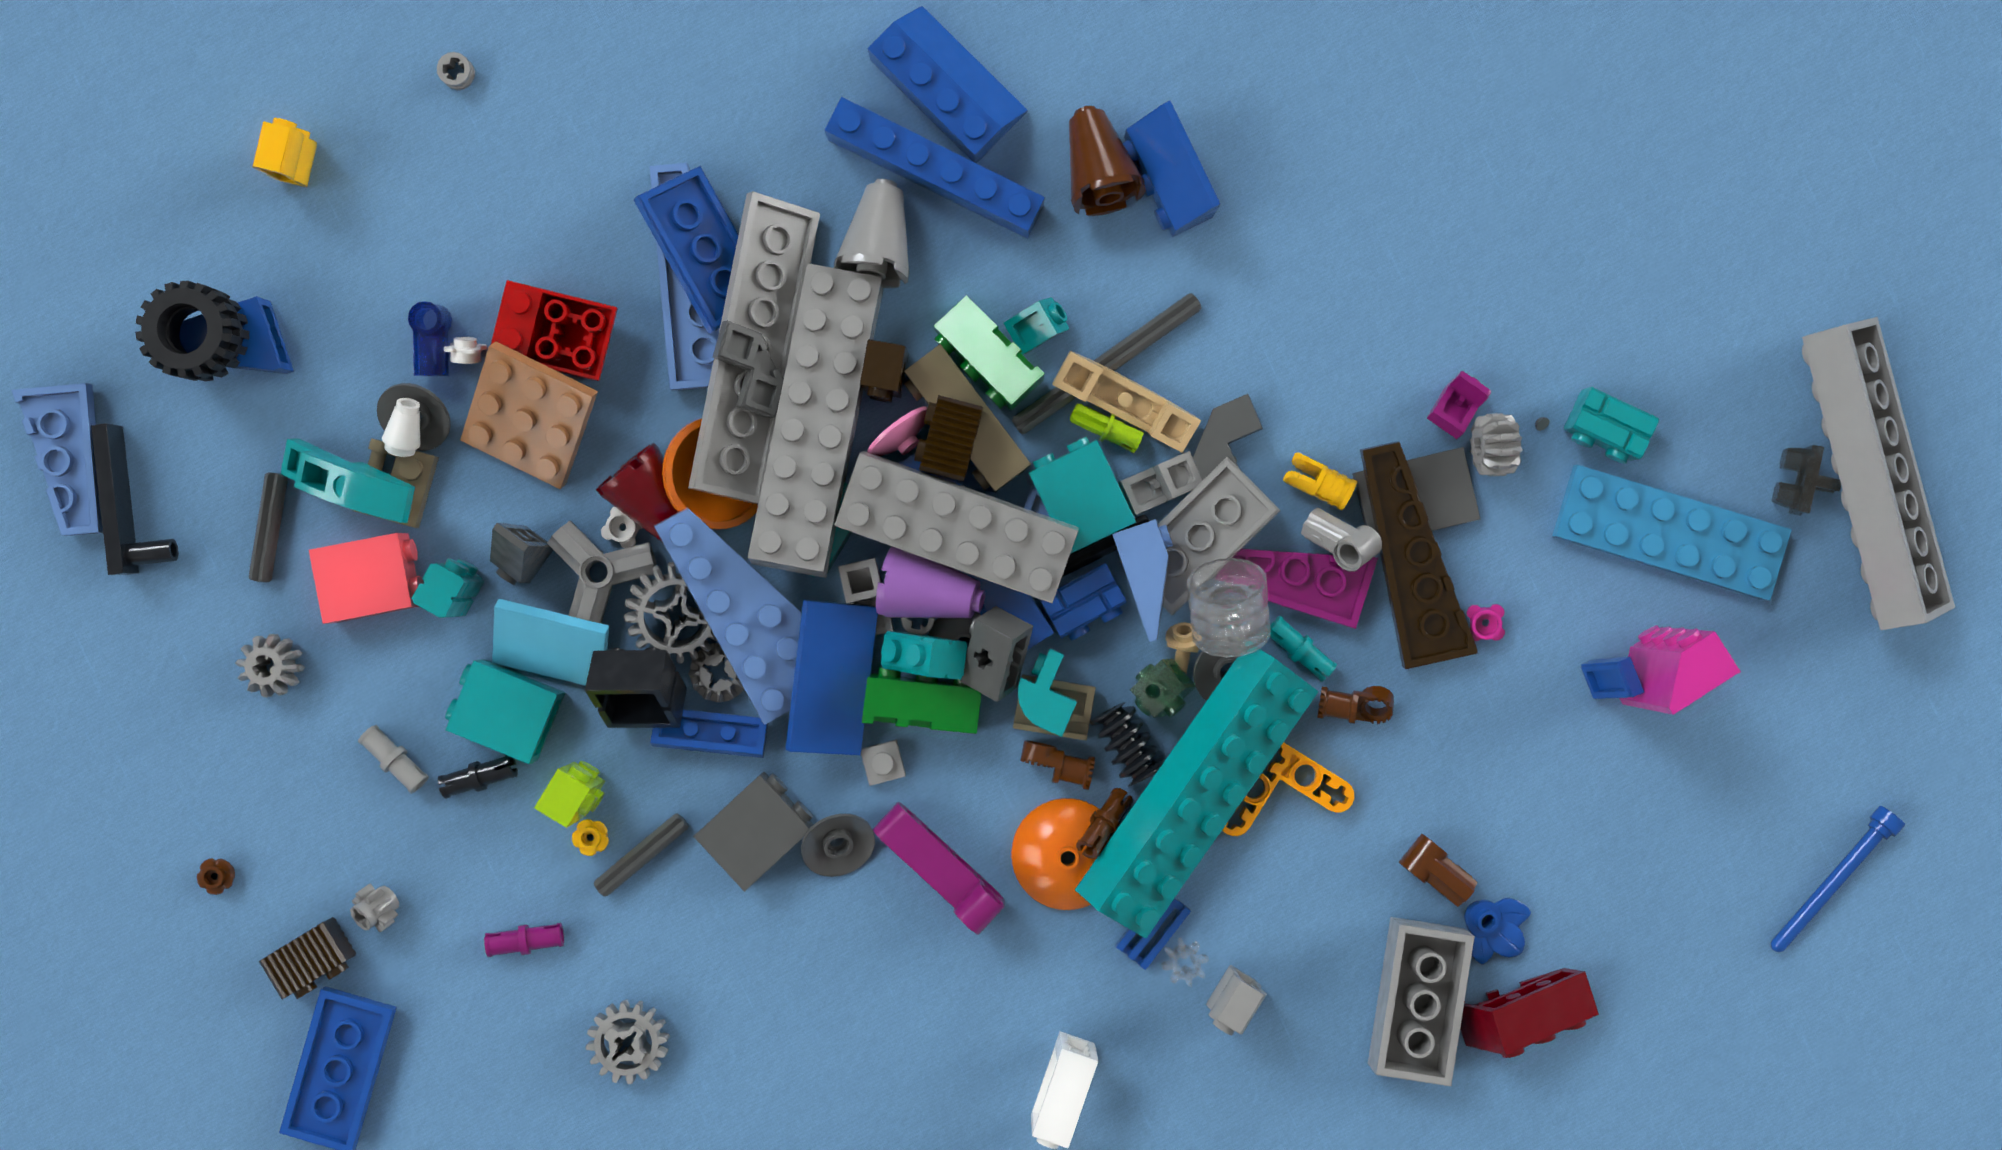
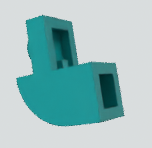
(1040, 703)

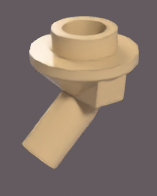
(1180, 638)

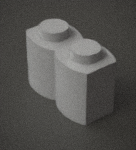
(1235, 1001)

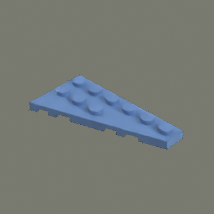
(743, 610)

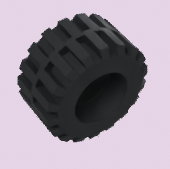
(162, 326)

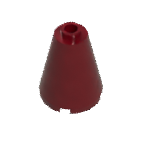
(640, 489)

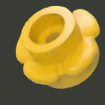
(600, 835)

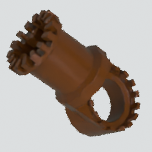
(1355, 705)
(1066, 767)

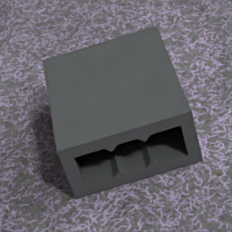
(755, 830)

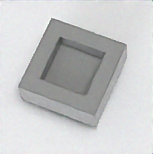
(883, 762)

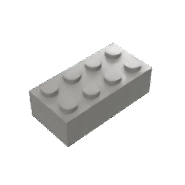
(1420, 1001)

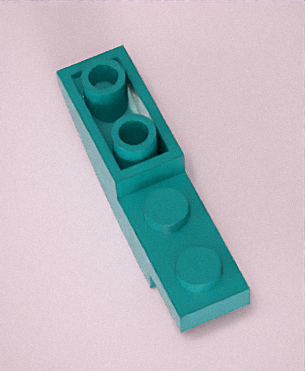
(346, 482)

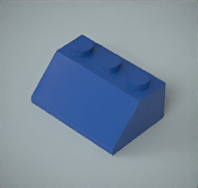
(1171, 170)

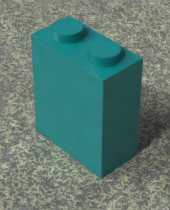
(1082, 492)
(504, 710)

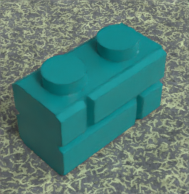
(1610, 425)
(448, 588)
(923, 655)

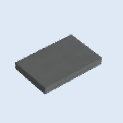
(1442, 487)

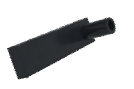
(121, 549)

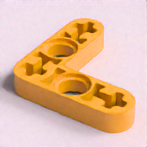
(1285, 771)

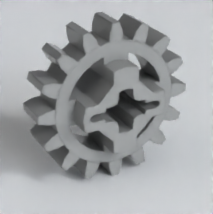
(639, 1051)

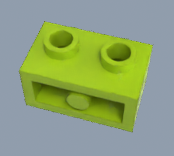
(571, 793)

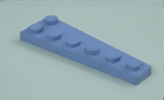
(686, 338)

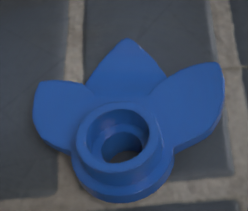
(1500, 930)

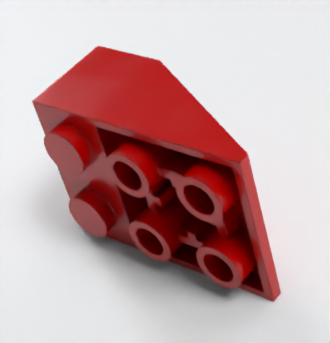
(555, 329)

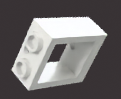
(1063, 1091)

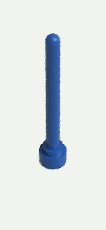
(1882, 826)

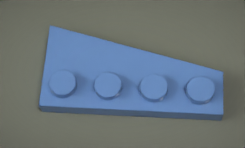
(61, 432)

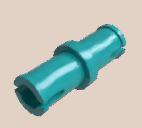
(1301, 649)

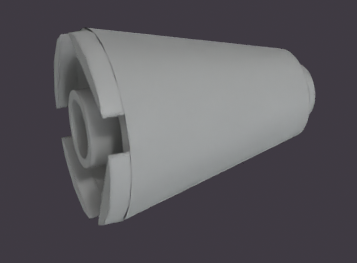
(877, 236)

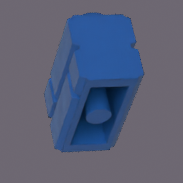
(1084, 601)

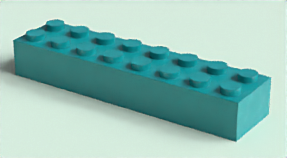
(1196, 791)

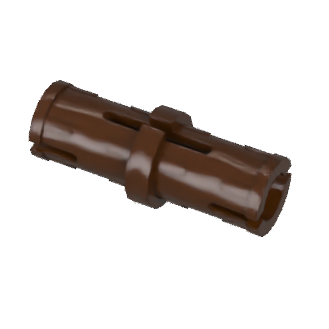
(1104, 823)

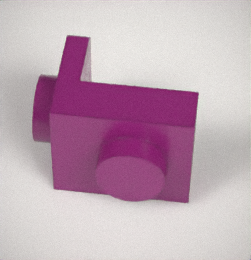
(1458, 404)

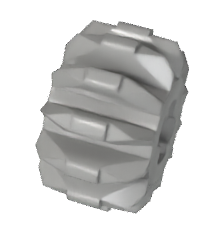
(1496, 444)
(260, 655)

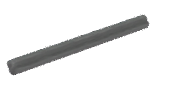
(1112, 359)

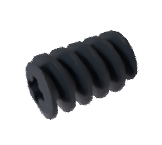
(1128, 743)

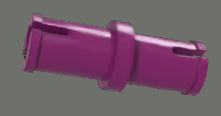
(524, 939)

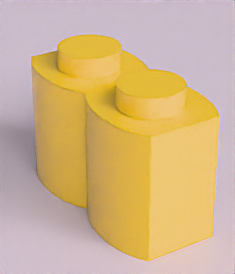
(285, 152)

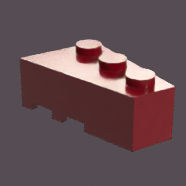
(1529, 1013)

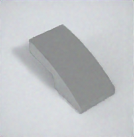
(1160, 483)

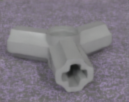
(581, 553)

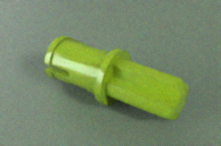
(1106, 427)

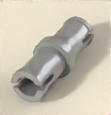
(393, 758)

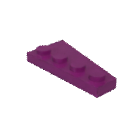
(1314, 583)

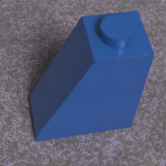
(265, 344)

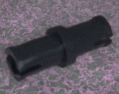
(477, 776)

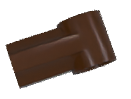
(1433, 866)

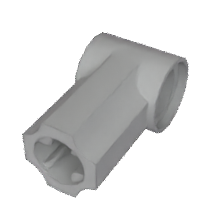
(1349, 545)

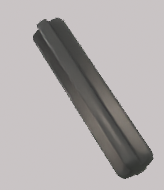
(268, 527)
(640, 855)

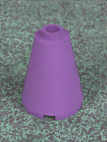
(925, 589)

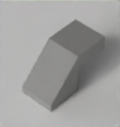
(860, 588)

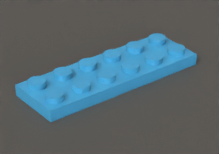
(1671, 532)

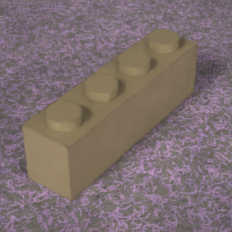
(994, 451)

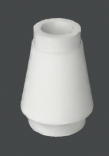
(403, 429)

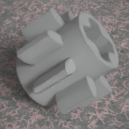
(374, 907)

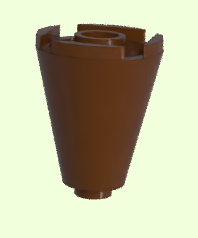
(1100, 165)

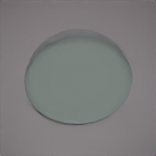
(1542, 423)

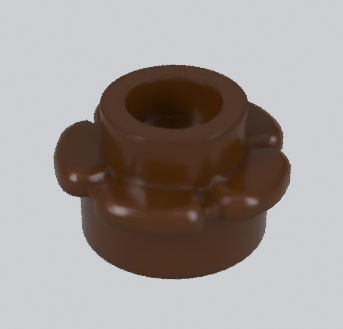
(225, 875)

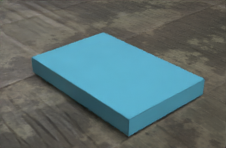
(545, 641)

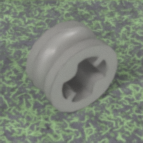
(462, 80)
(907, 624)

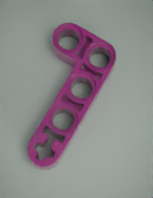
(941, 867)

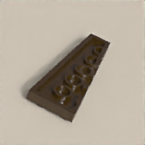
(1419, 590)

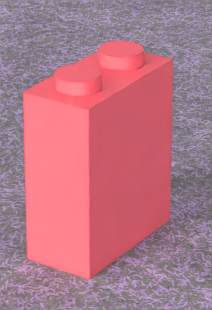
(365, 577)

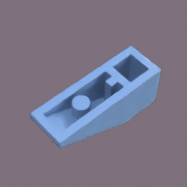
(1146, 564)

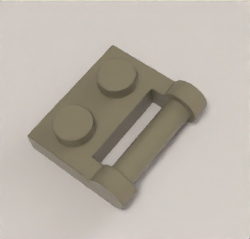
(414, 470)

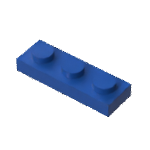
(714, 734)

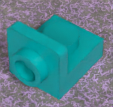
(1037, 324)

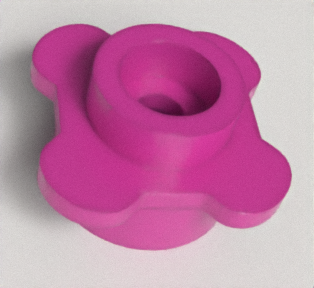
(1493, 629)

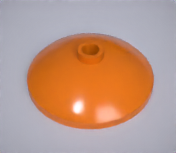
(713, 510)
(1038, 850)

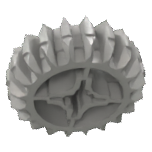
(659, 610)

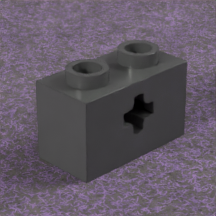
(996, 653)

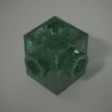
(1162, 689)

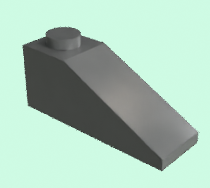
(517, 552)

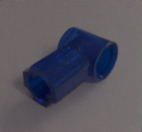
(429, 344)

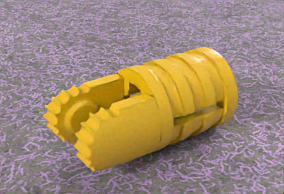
(1328, 484)

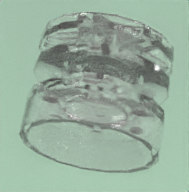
(1229, 607)

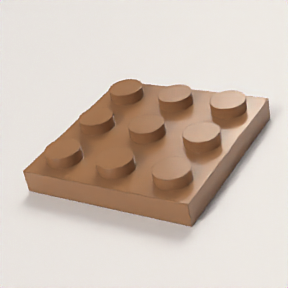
(528, 415)

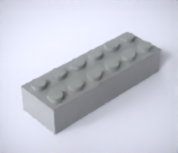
(956, 526)

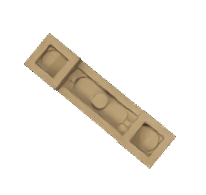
(1126, 400)

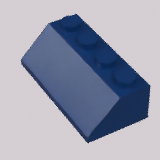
(946, 82)

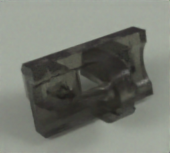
(1807, 464)

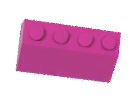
(1678, 667)

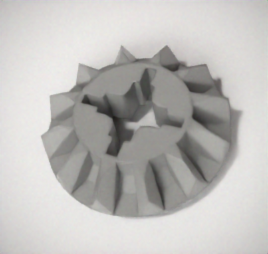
(702, 678)

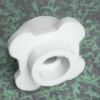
(465, 350)
(612, 529)

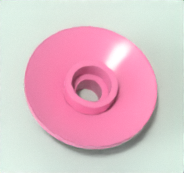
(900, 434)

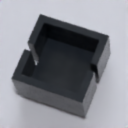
(636, 688)

